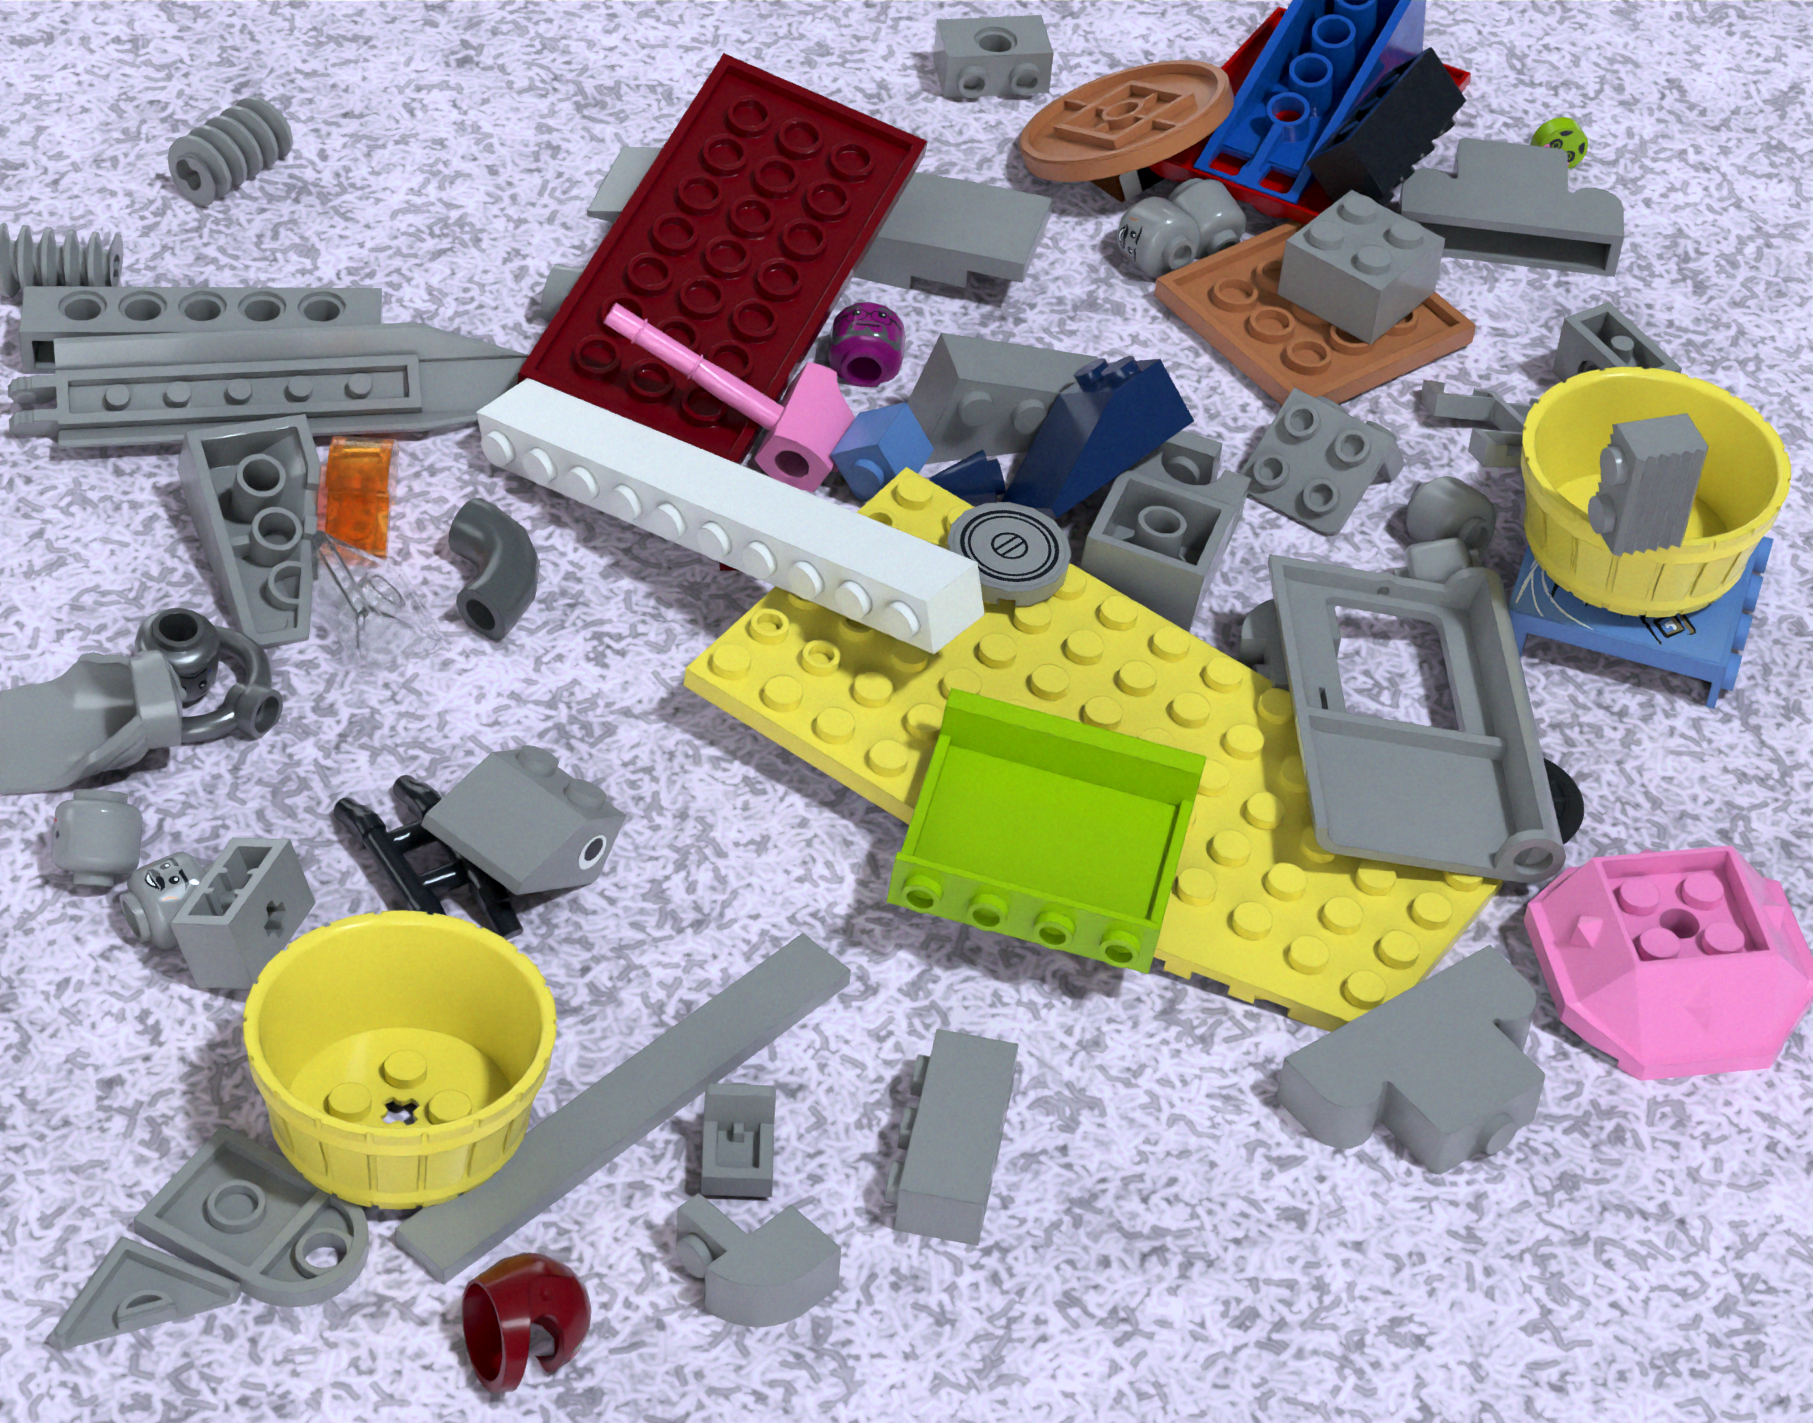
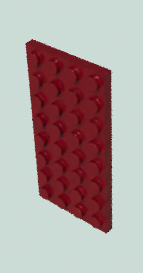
(729, 251)

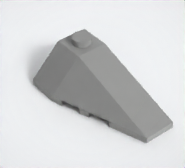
(254, 514)

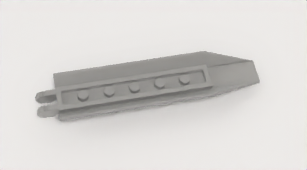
(339, 376)

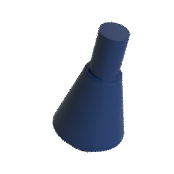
(973, 479)

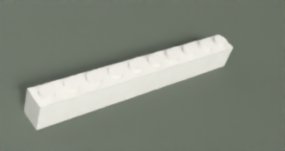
(734, 515)

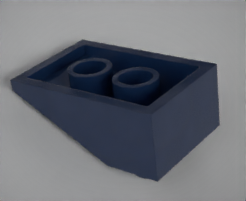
(1097, 432)

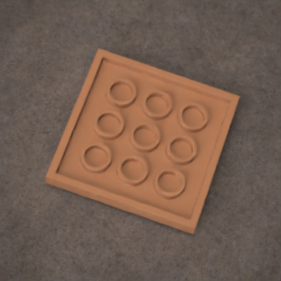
(1281, 345)

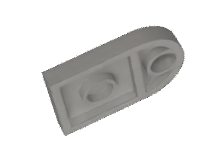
(256, 1222)

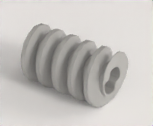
(229, 150)
(51, 264)

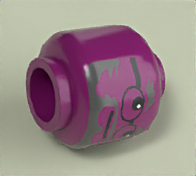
(866, 344)

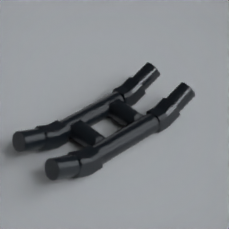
(420, 890)

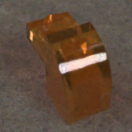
(361, 491)

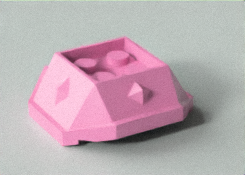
(1673, 960)

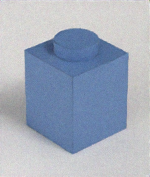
(879, 448)

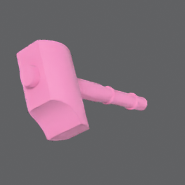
(799, 429)

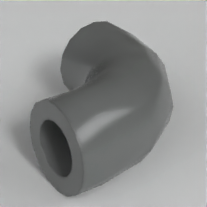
(504, 564)

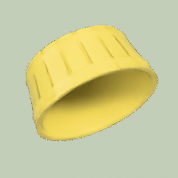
(1733, 507)
(405, 1016)

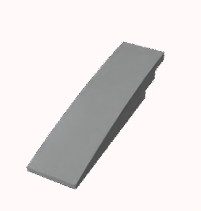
(935, 231)

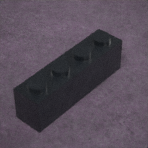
(1389, 130)

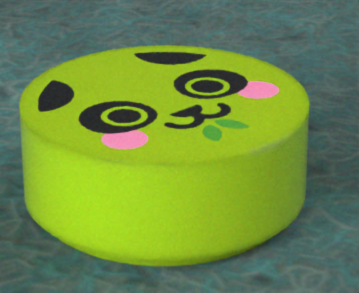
(1563, 134)

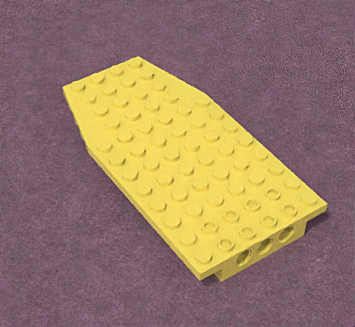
(1251, 886)

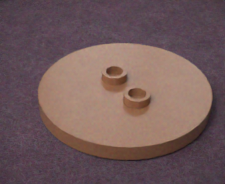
(1126, 120)

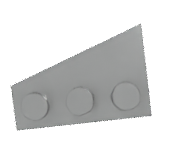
(988, 395)

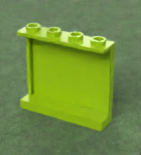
(1047, 831)

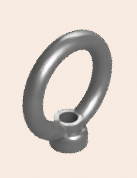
(247, 706)

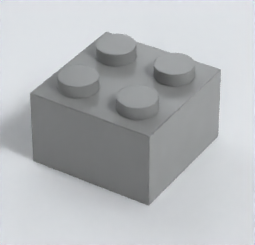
(1360, 266)

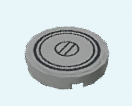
(1016, 550)

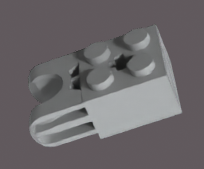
(1164, 537)

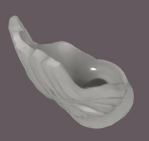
(88, 721)

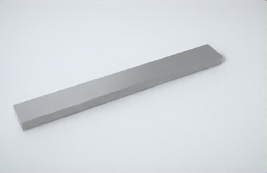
(625, 1107)

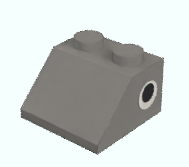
(528, 822)

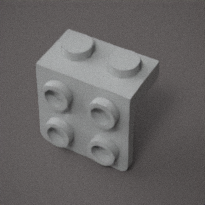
(1319, 462)

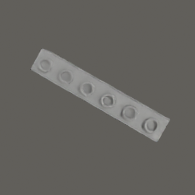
(110, 311)

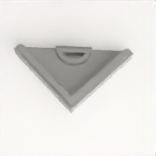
(139, 1290)

